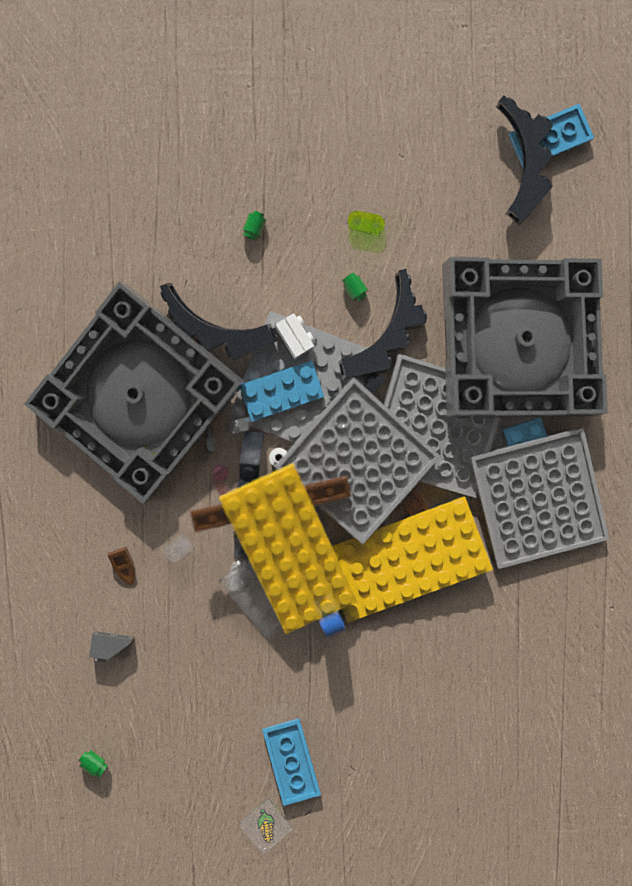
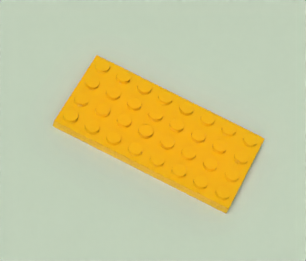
(288, 548)
(412, 558)

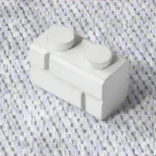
(294, 336)

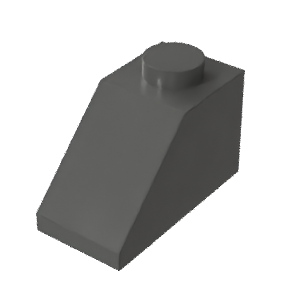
(106, 645)

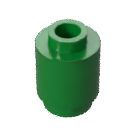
(254, 225)
(355, 287)
(92, 763)

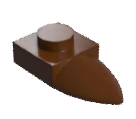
(123, 564)

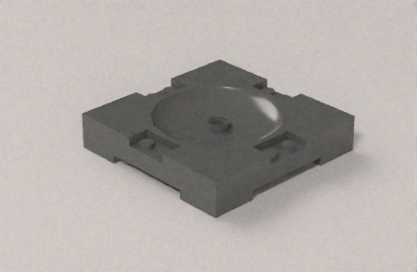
(490, 364)
(92, 387)

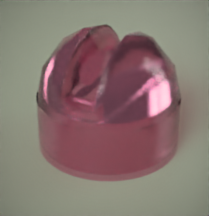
(223, 475)

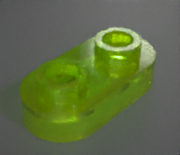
(366, 220)

